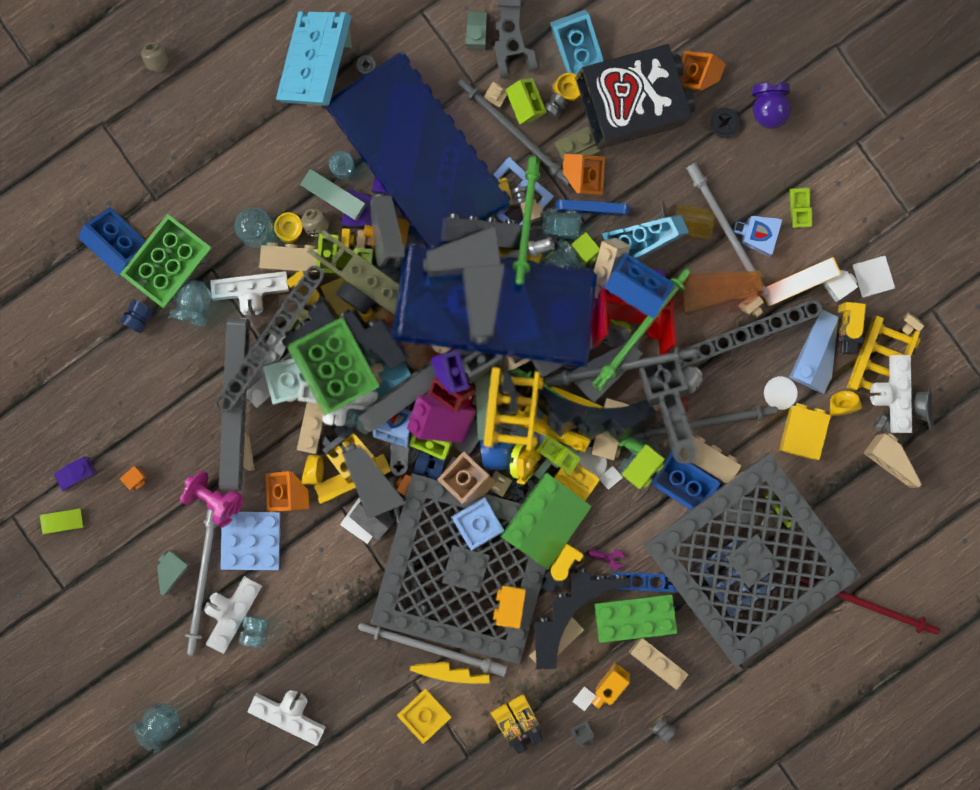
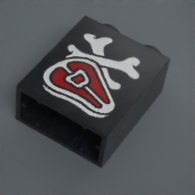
(634, 96)

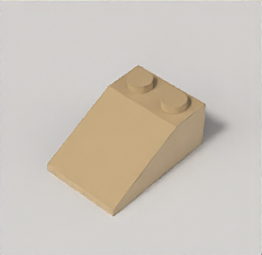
(891, 457)

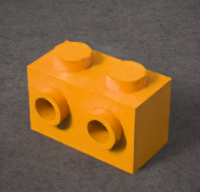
(510, 606)

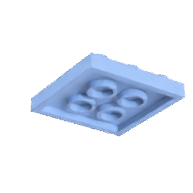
(251, 542)

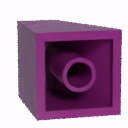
(436, 422)

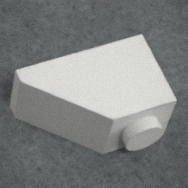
(841, 285)

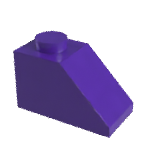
(450, 371)
(75, 473)

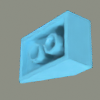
(576, 41)

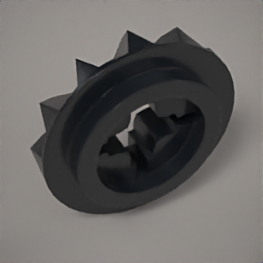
(724, 113)
(518, 494)

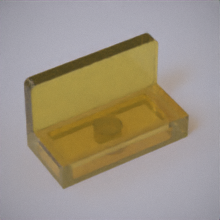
(697, 220)

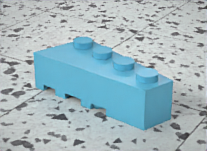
(649, 236)

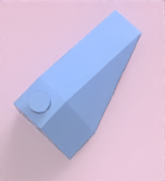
(816, 358)

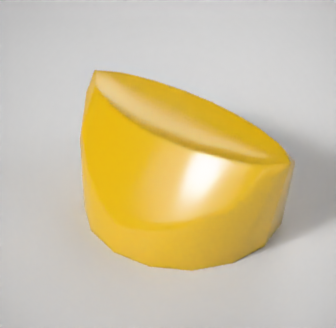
(567, 87)
(288, 227)
(844, 403)
(313, 470)

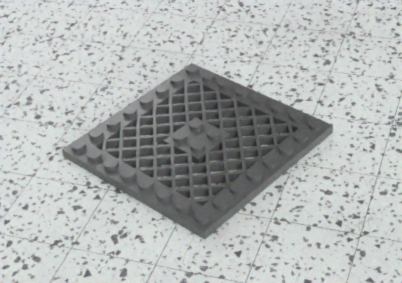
(752, 560)
(463, 570)

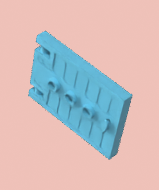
(313, 58)

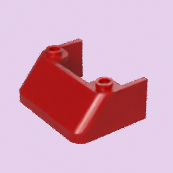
(615, 308)

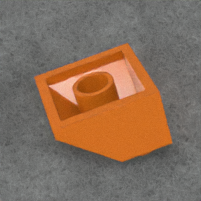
(701, 70)
(585, 173)
(285, 492)

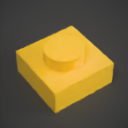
(347, 238)

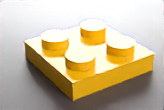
(424, 715)

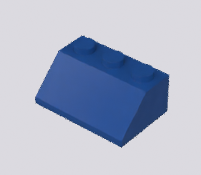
(111, 239)
(639, 285)
(684, 482)

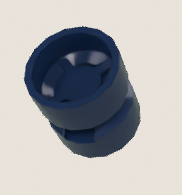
(136, 316)
(423, 462)

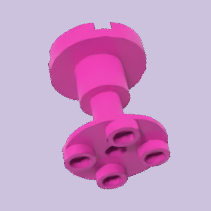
(222, 505)

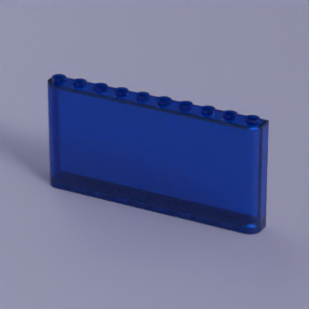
(415, 149)
(538, 320)

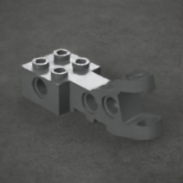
(511, 14)
(665, 386)

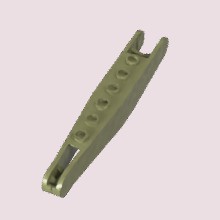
(363, 276)

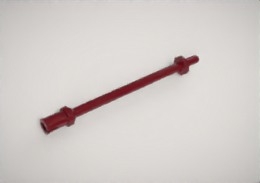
(919, 624)

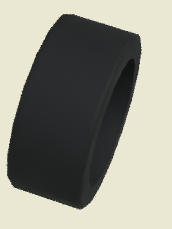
(354, 298)

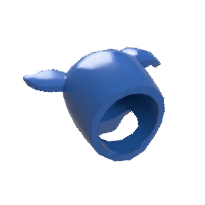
(498, 457)

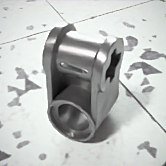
(399, 454)

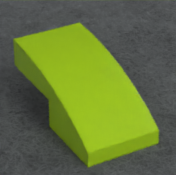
(800, 207)
(366, 254)
(558, 454)
(61, 521)

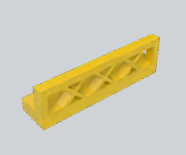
(337, 485)

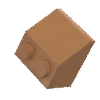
(466, 479)

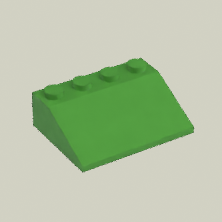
(166, 261)
(333, 366)
(546, 521)

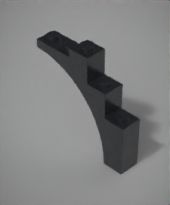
(376, 337)
(593, 421)
(549, 633)

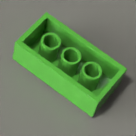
(635, 618)

